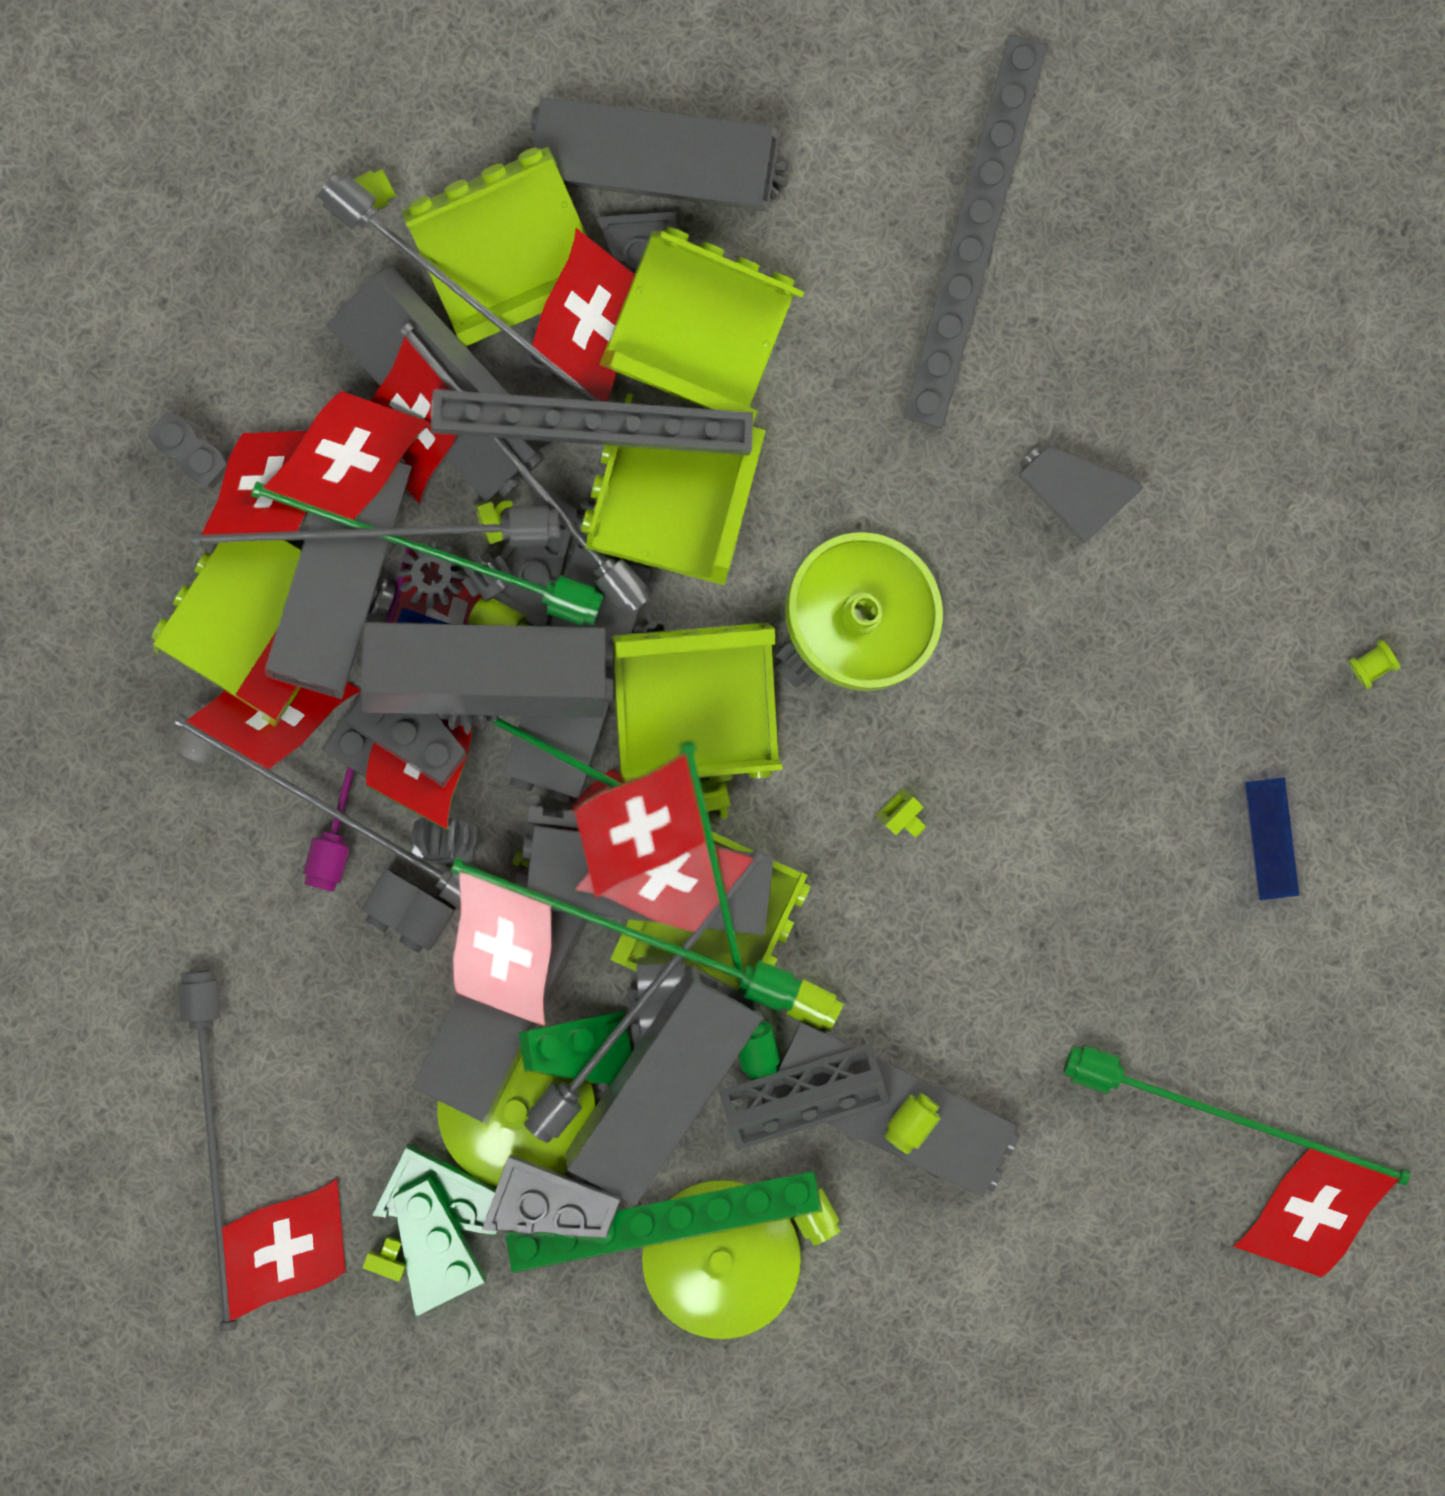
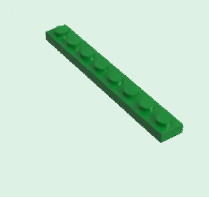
(672, 1222)

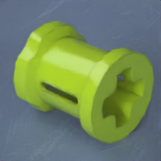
(1374, 664)

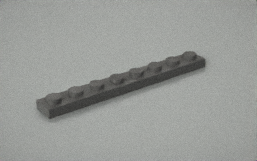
(591, 422)

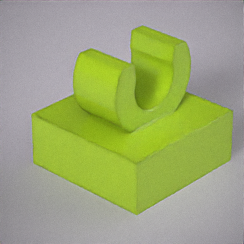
(491, 515)
(715, 796)
(901, 813)
(386, 1261)

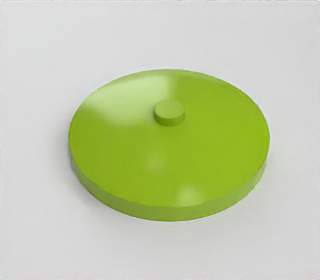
(864, 611)
(485, 1148)
(724, 1280)

